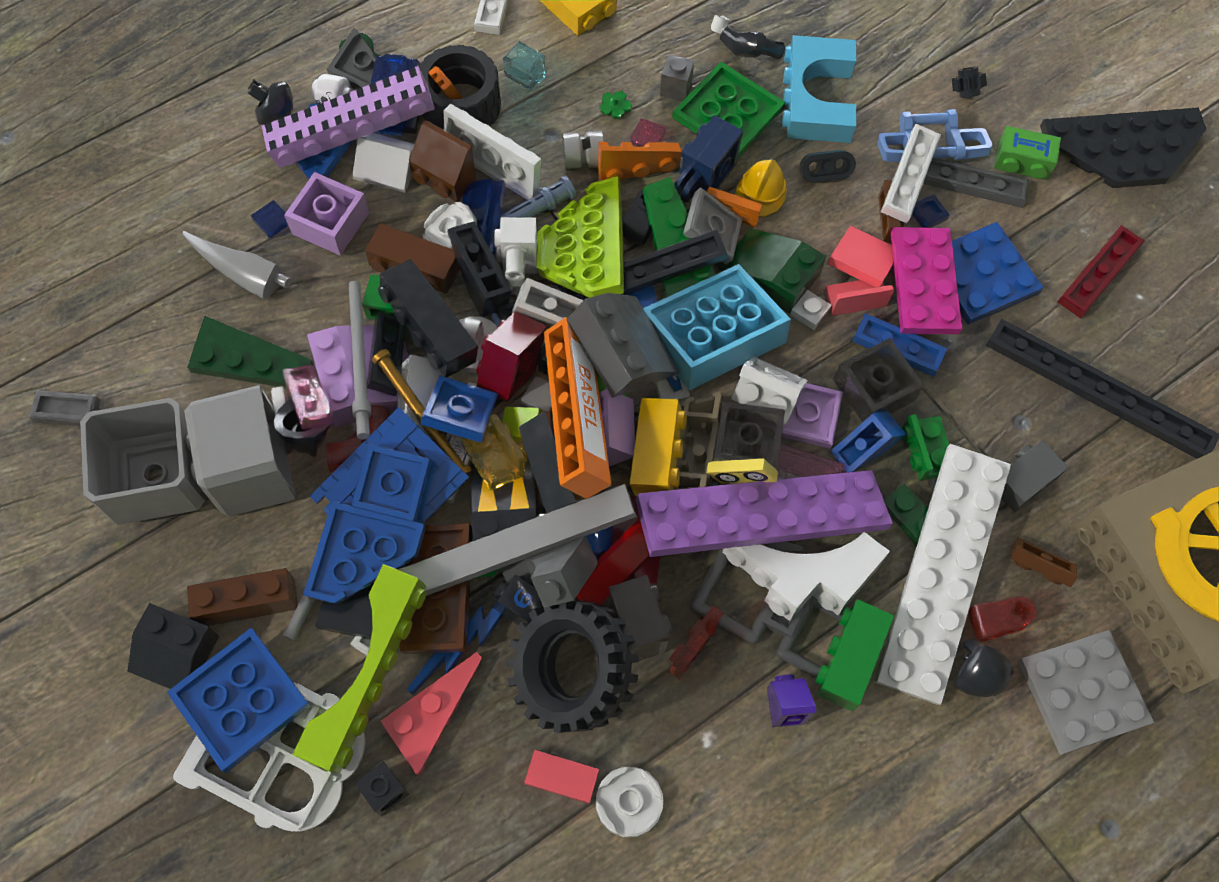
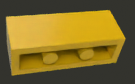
(657, 446)

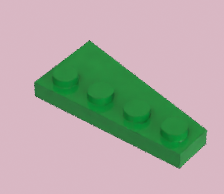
(668, 222)

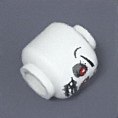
(329, 87)

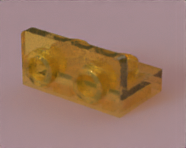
(497, 455)

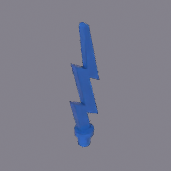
(476, 625)

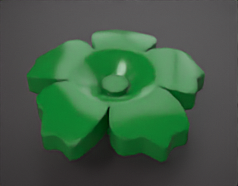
(616, 105)

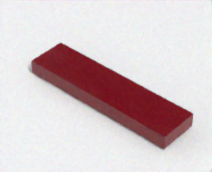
(1100, 271)

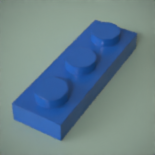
(916, 350)

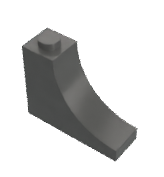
(556, 572)

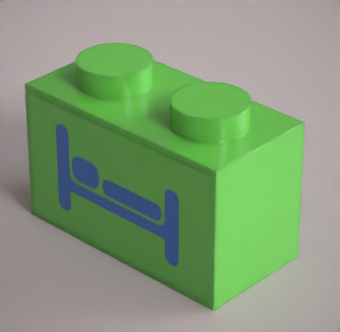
(1027, 153)

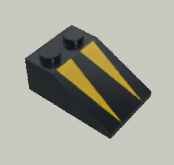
(502, 506)

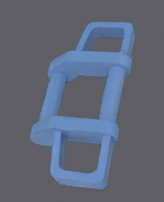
(954, 137)

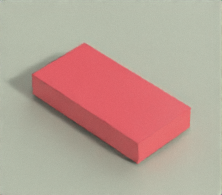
(561, 776)

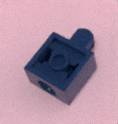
(708, 157)

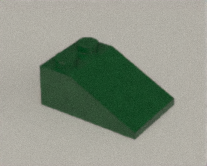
(778, 265)

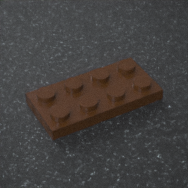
(443, 617)

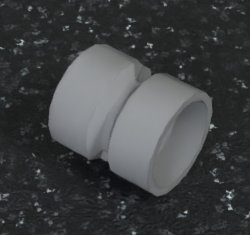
(581, 149)

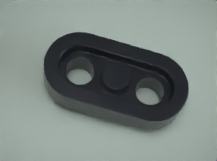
(826, 166)

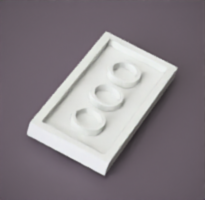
(495, 153)

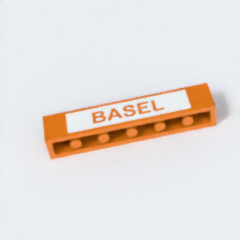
(576, 413)

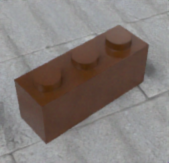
(392, 247)
(242, 597)

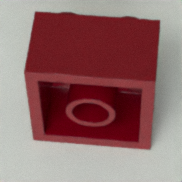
(510, 355)

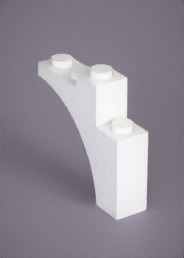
(793, 578)

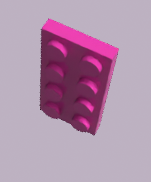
(925, 281)

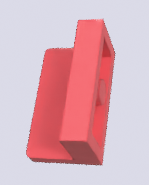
(856, 297)

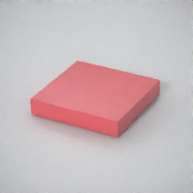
(863, 257)

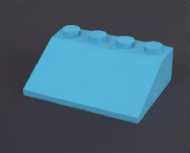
(718, 325)

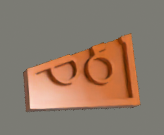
(638, 162)

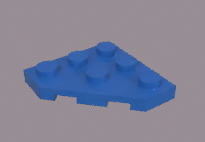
(356, 547)

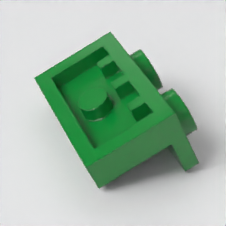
(927, 445)

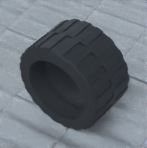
(463, 66)

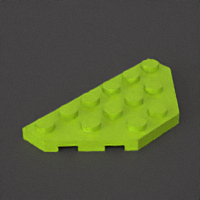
(586, 242)

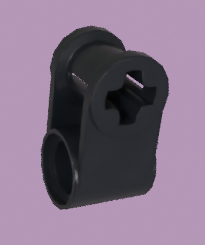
(636, 222)

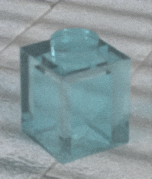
(524, 65)

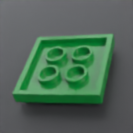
(731, 99)

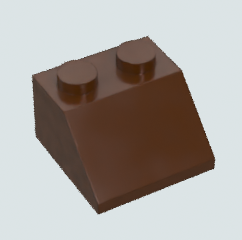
(442, 162)

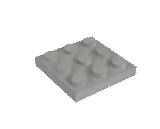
(1085, 692)

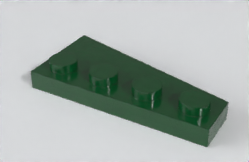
(240, 356)

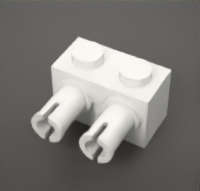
(517, 249)

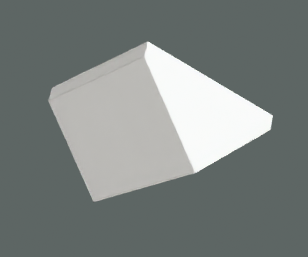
(383, 162)

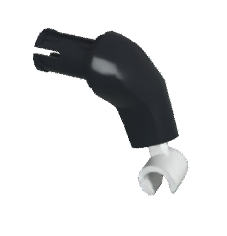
(748, 43)

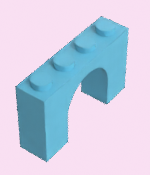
(805, 115)

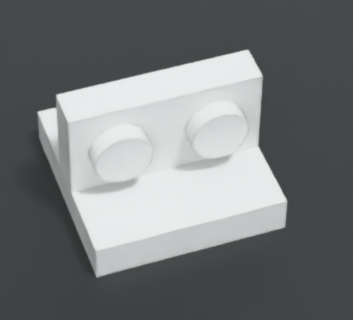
(768, 386)

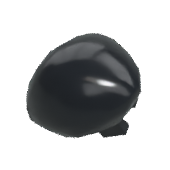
(274, 101)
(984, 670)

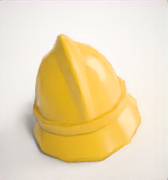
(764, 185)

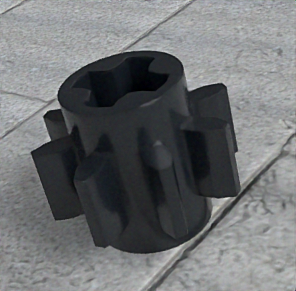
(969, 82)

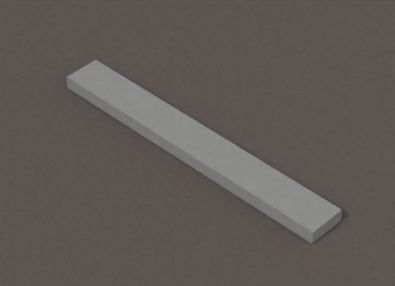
(524, 540)

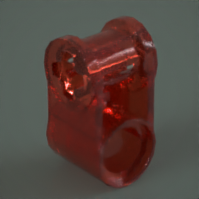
(996, 619)

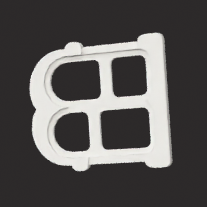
(327, 784)

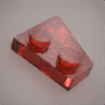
(700, 636)

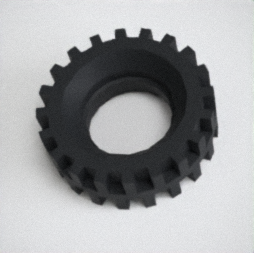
(536, 666)

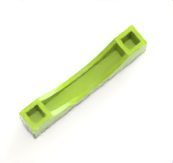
(330, 736)

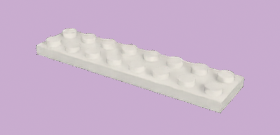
(943, 575)

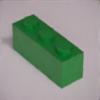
(853, 655)

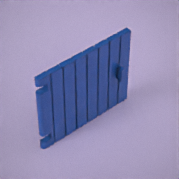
(404, 435)

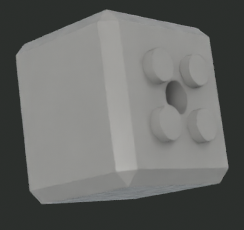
(121, 451)
(238, 451)

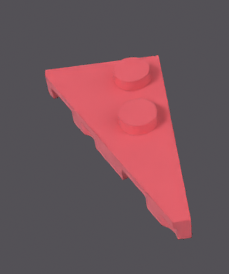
(421, 720)

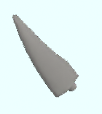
(242, 267)

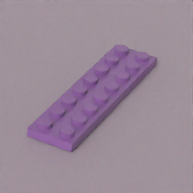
(761, 512)

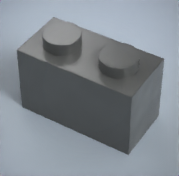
(1031, 474)

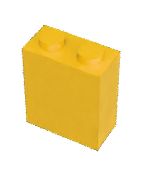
(581, 14)

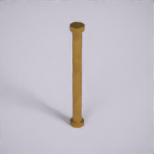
(382, 358)

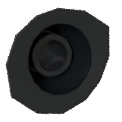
(290, 430)

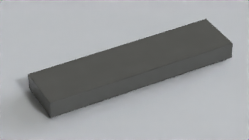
(977, 182)

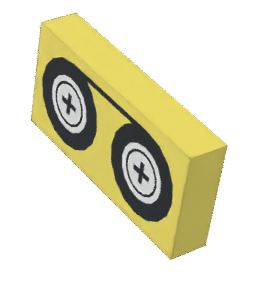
(742, 471)

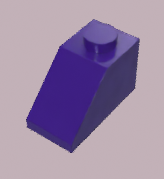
(790, 701)

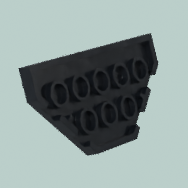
(1129, 146)

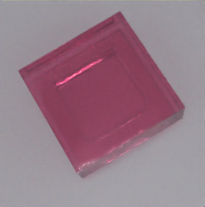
(647, 132)

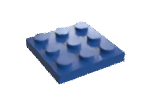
(990, 273)
(238, 700)

